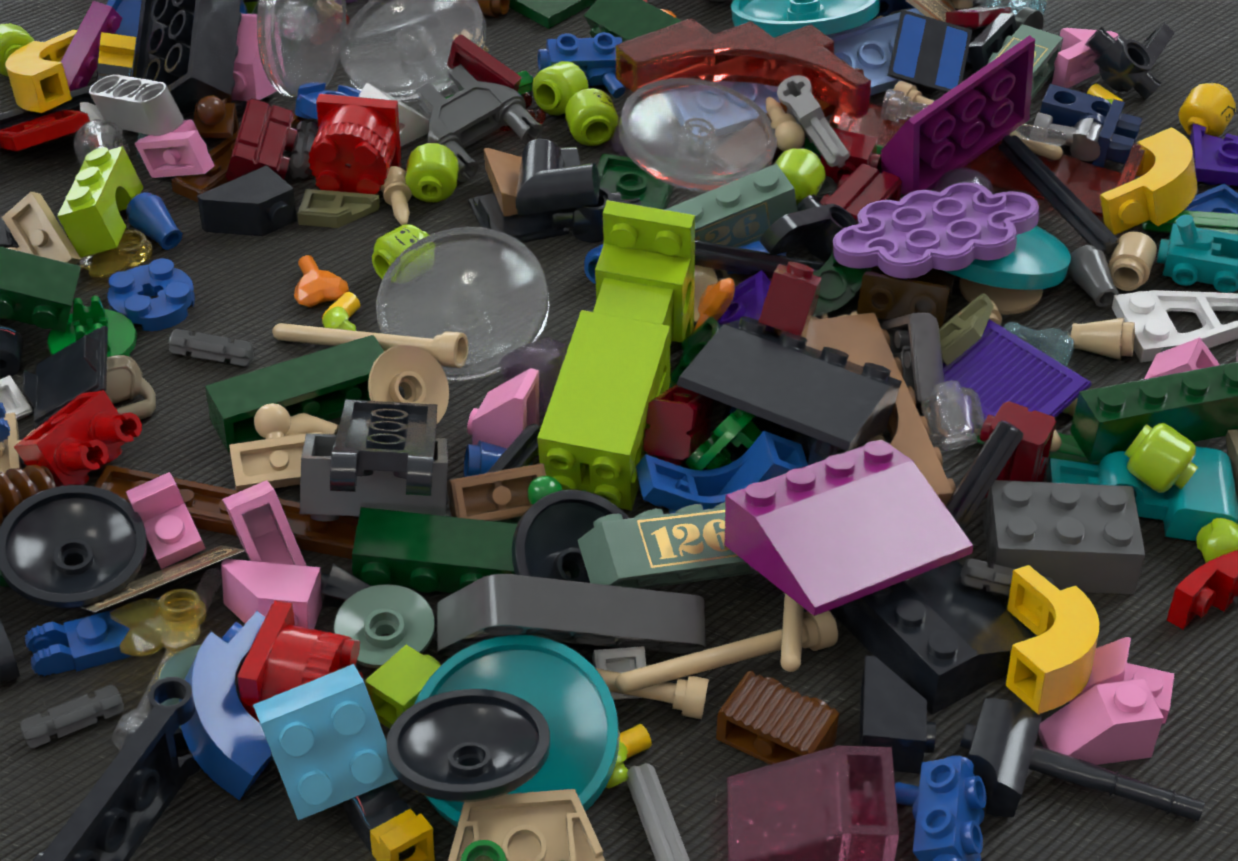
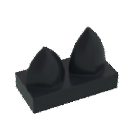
(989, 40)

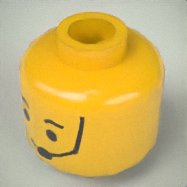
(1208, 106)

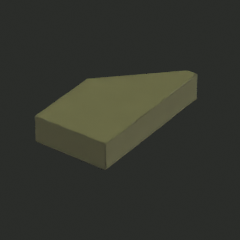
(335, 208)
(965, 328)

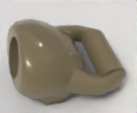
(125, 383)

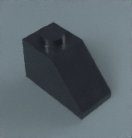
(248, 205)
(894, 717)

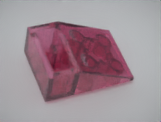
(816, 808)

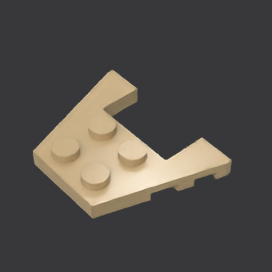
(530, 827)

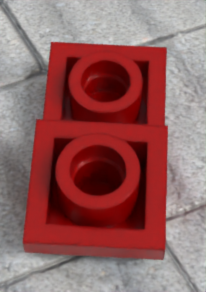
(1206, 586)

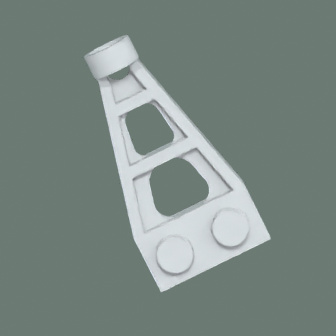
(1155, 329)

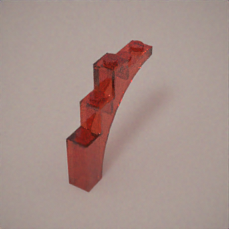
(746, 56)

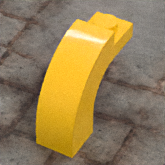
(39, 74)
(1161, 192)
(1060, 658)

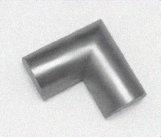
(918, 346)

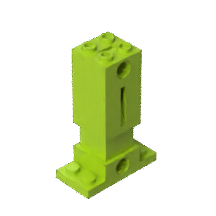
(621, 352)

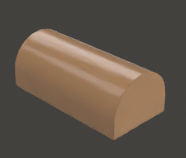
(492, 494)

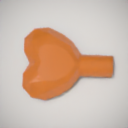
(317, 285)
(715, 300)

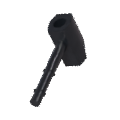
(1005, 749)

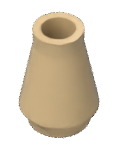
(1107, 337)

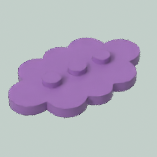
(936, 230)

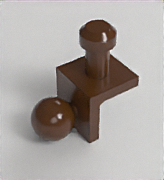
(216, 117)

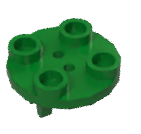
(87, 319)
(714, 452)

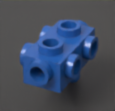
(593, 56)
(946, 810)

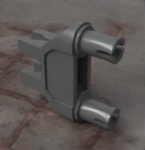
(472, 114)

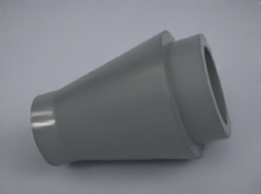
(1091, 272)

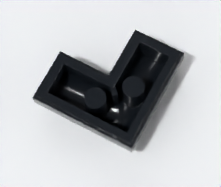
(549, 186)

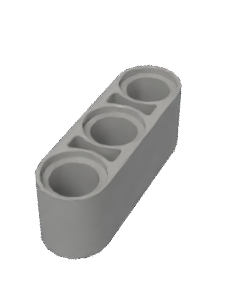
(136, 104)

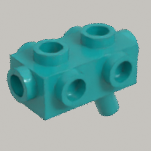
(1200, 256)

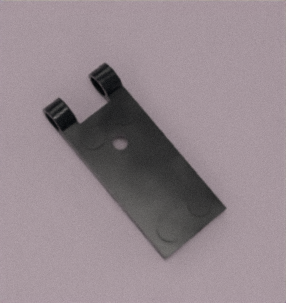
(385, 438)
(134, 786)

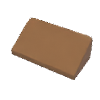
(503, 174)

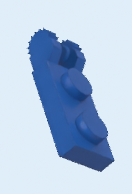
(76, 644)

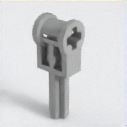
(797, 96)

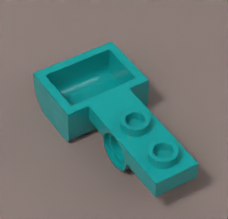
(1184, 511)

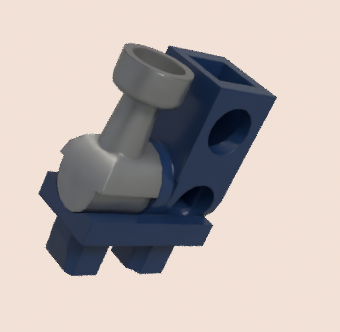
(1092, 125)

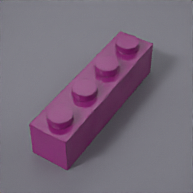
(83, 52)

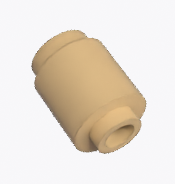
(1132, 260)

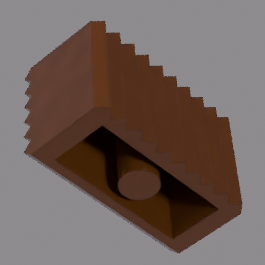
(774, 721)

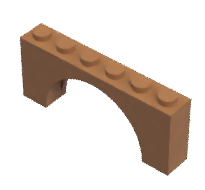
(866, 342)

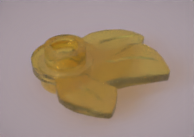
(131, 252)
(161, 623)

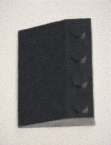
(188, 47)
(794, 383)
(936, 633)

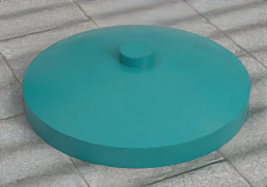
(784, 16)
(1035, 264)
(565, 692)

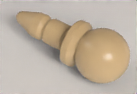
(787, 130)
(397, 193)

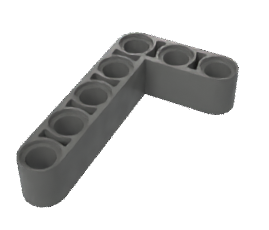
(570, 614)

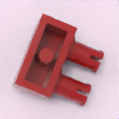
(79, 438)

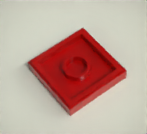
(42, 129)

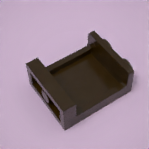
(898, 297)

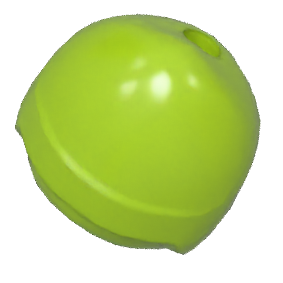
(1217, 538)

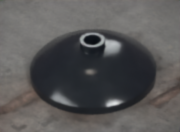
(70, 528)
(550, 534)
(468, 745)

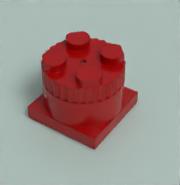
(355, 143)
(290, 656)

